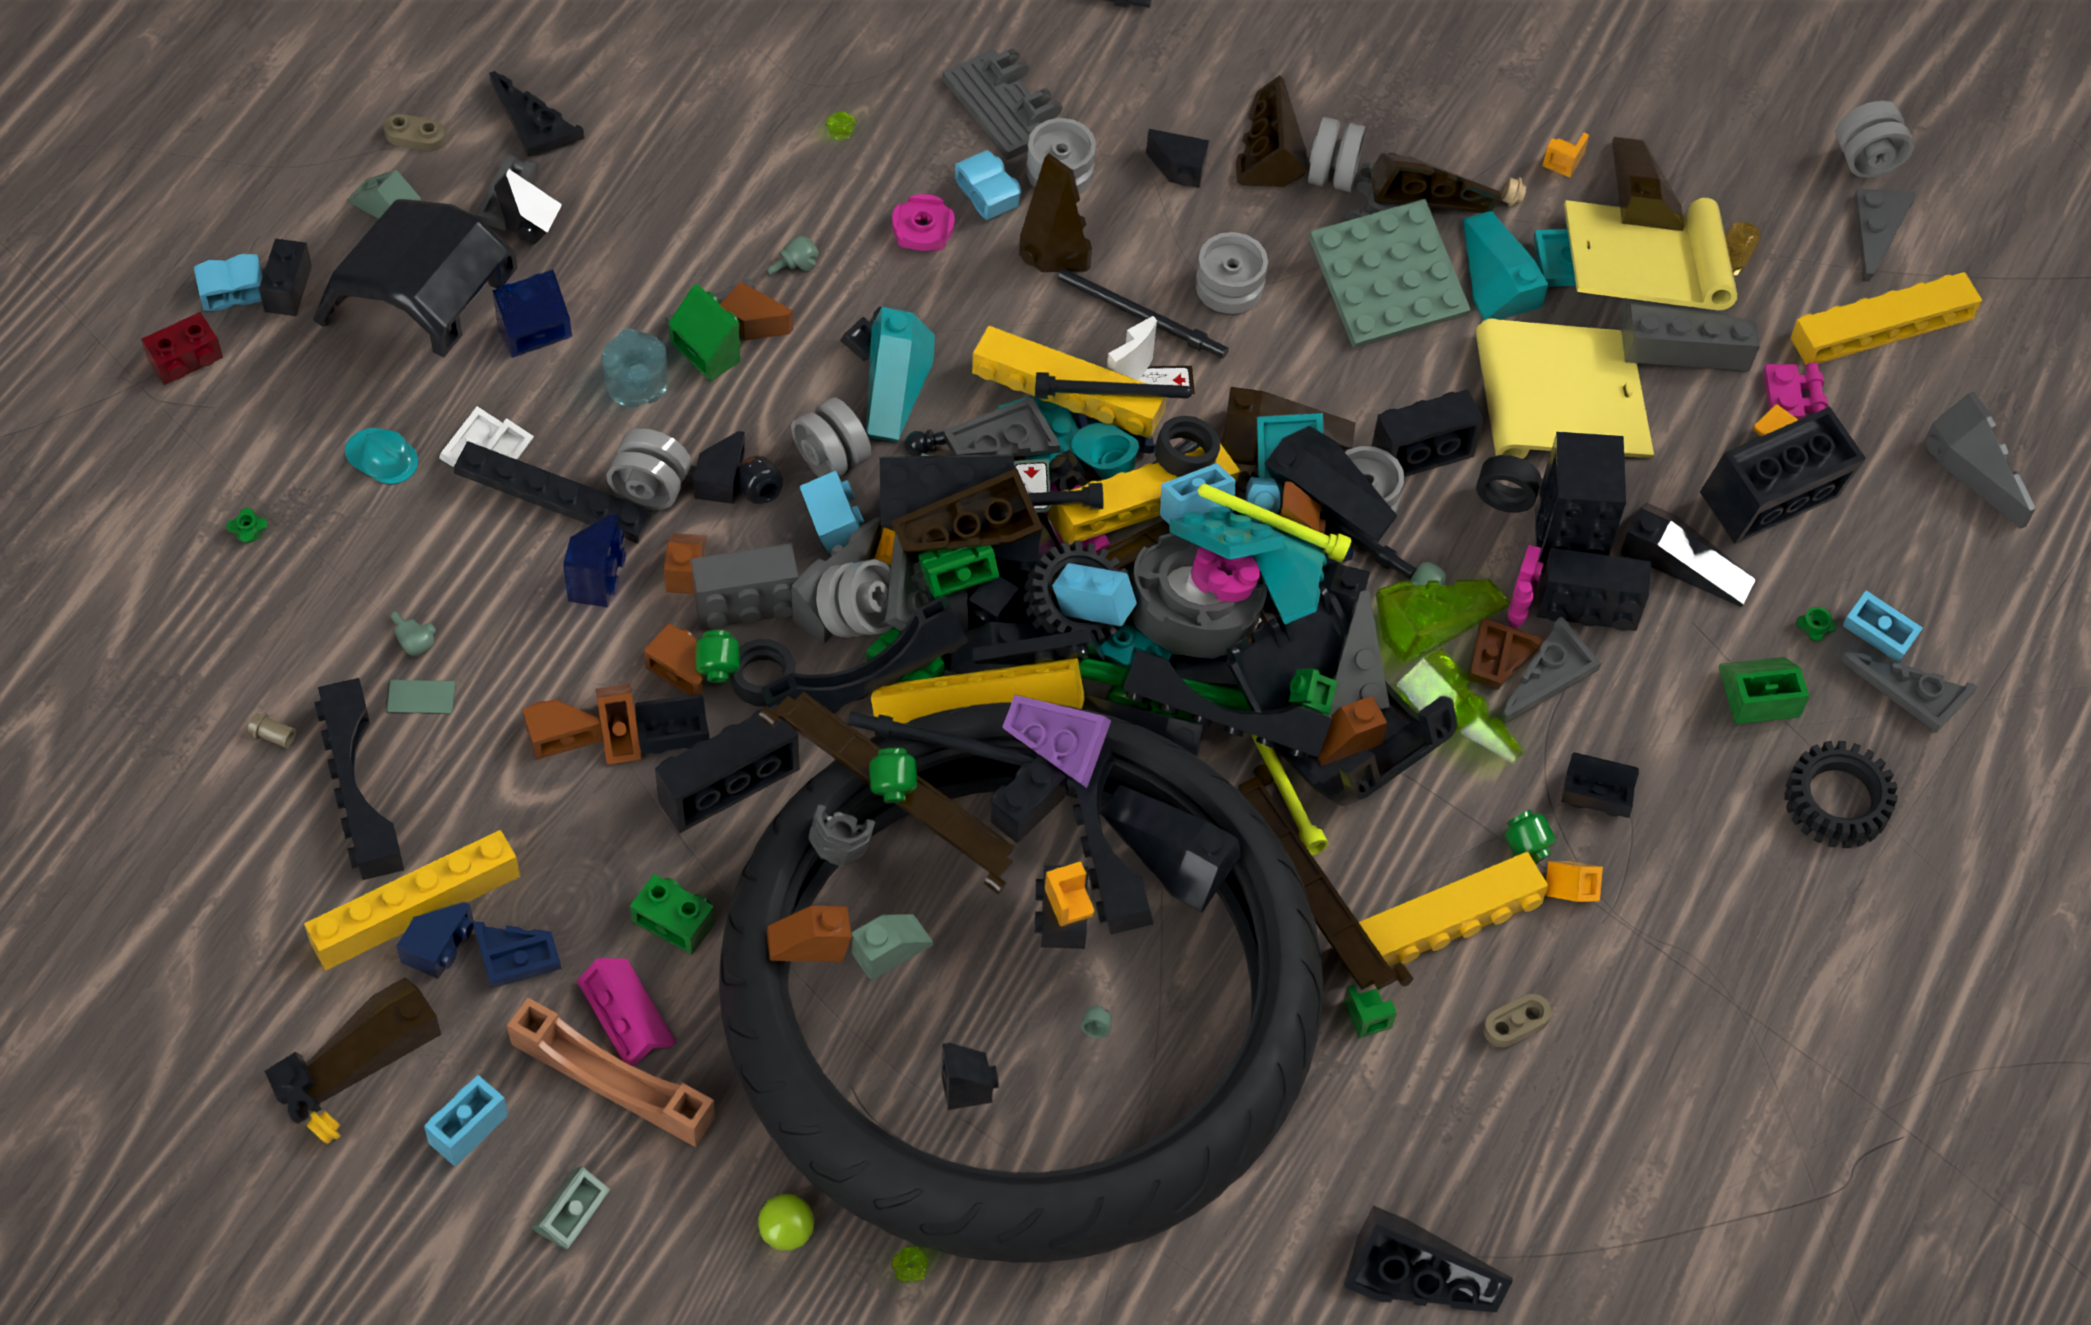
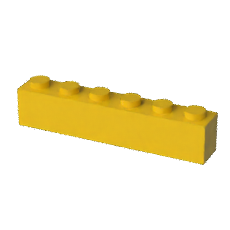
(1885, 318)
(1015, 363)
(1126, 498)
(1048, 682)
(391, 908)
(1457, 910)

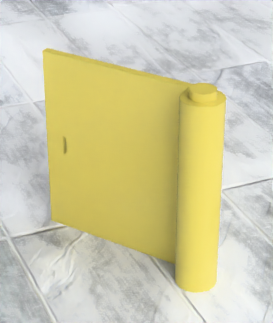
(1652, 262)
(1559, 381)

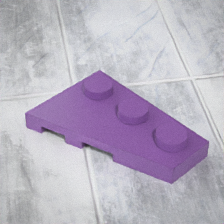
(1059, 734)

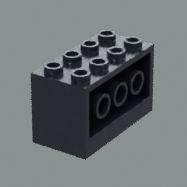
(1782, 474)
(1581, 494)

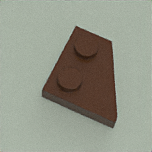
(1499, 653)

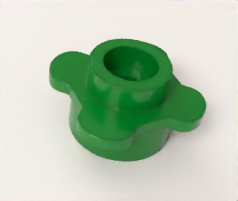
(247, 533)
(1819, 616)

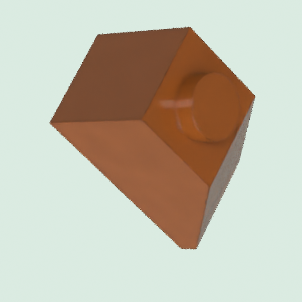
(757, 313)
(1301, 508)
(677, 567)
(673, 659)
(618, 724)
(558, 728)
(1353, 730)
(811, 935)

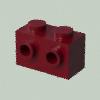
(182, 348)

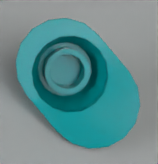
(1105, 449)
(382, 455)

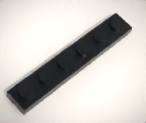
(549, 490)

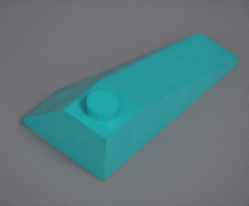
(1501, 270)
(897, 371)
(1293, 576)

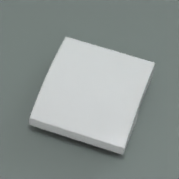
(1136, 355)
(489, 433)

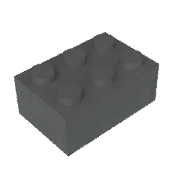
(744, 586)

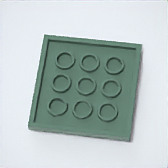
(1389, 273)

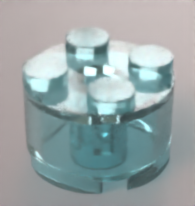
(635, 368)

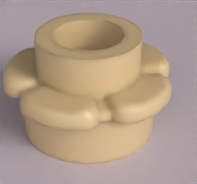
(1513, 191)

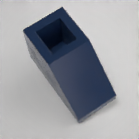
(434, 937)

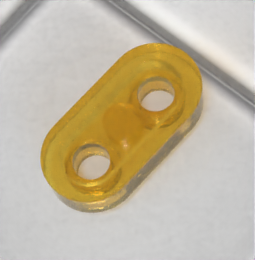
(1741, 244)

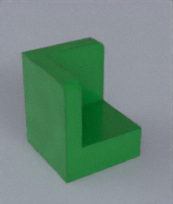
(1368, 1011)

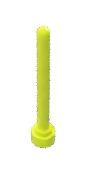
(1334, 545)
(1311, 836)

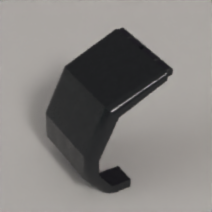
(425, 263)
(1315, 641)

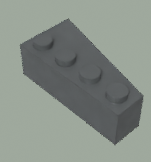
(1686, 336)

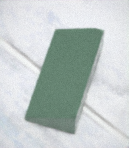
(570, 1207)

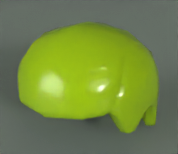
(786, 1222)

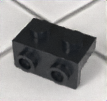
(671, 723)
(1600, 785)

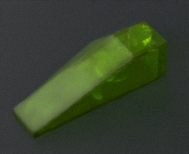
(1431, 615)
(1441, 675)

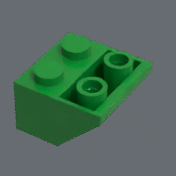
(706, 333)
(1764, 689)

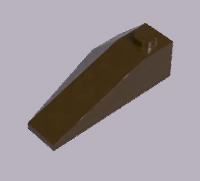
(1274, 143)
(1408, 180)
(1643, 189)
(1052, 228)
(1246, 405)
(979, 516)
(374, 1037)

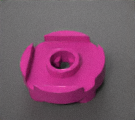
(919, 237)
(1229, 588)

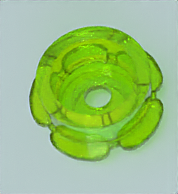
(840, 125)
(906, 1256)

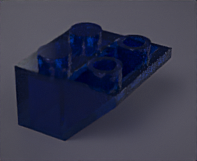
(531, 313)
(594, 562)

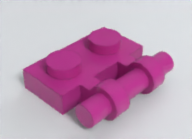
(1785, 385)
(1525, 587)

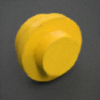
(324, 1126)

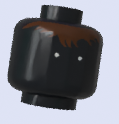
(759, 479)

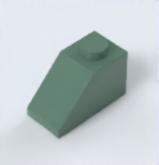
(380, 191)
(888, 943)

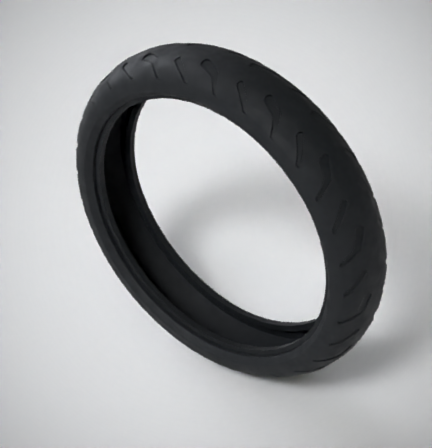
(1023, 1213)

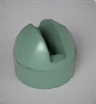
(1096, 1022)

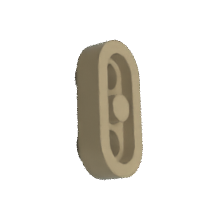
(414, 132)
(1515, 1022)

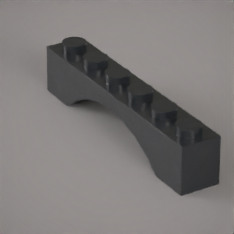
(928, 635)
(1292, 725)
(373, 836)
(1122, 890)

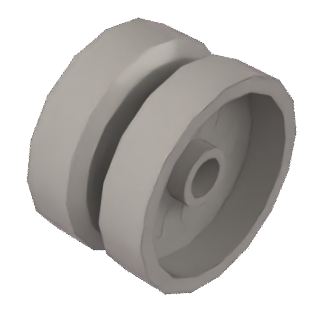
(1874, 139)
(1066, 141)
(1335, 154)
(1231, 273)
(831, 438)
(648, 469)
(1381, 471)
(854, 598)

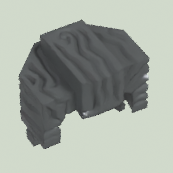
(839, 837)

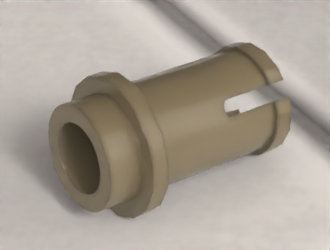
(271, 730)

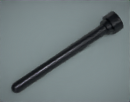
(1048, 386)
(1089, 497)

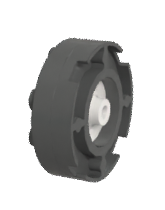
(1179, 614)

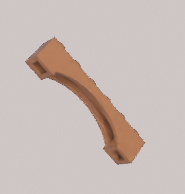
(665, 1104)

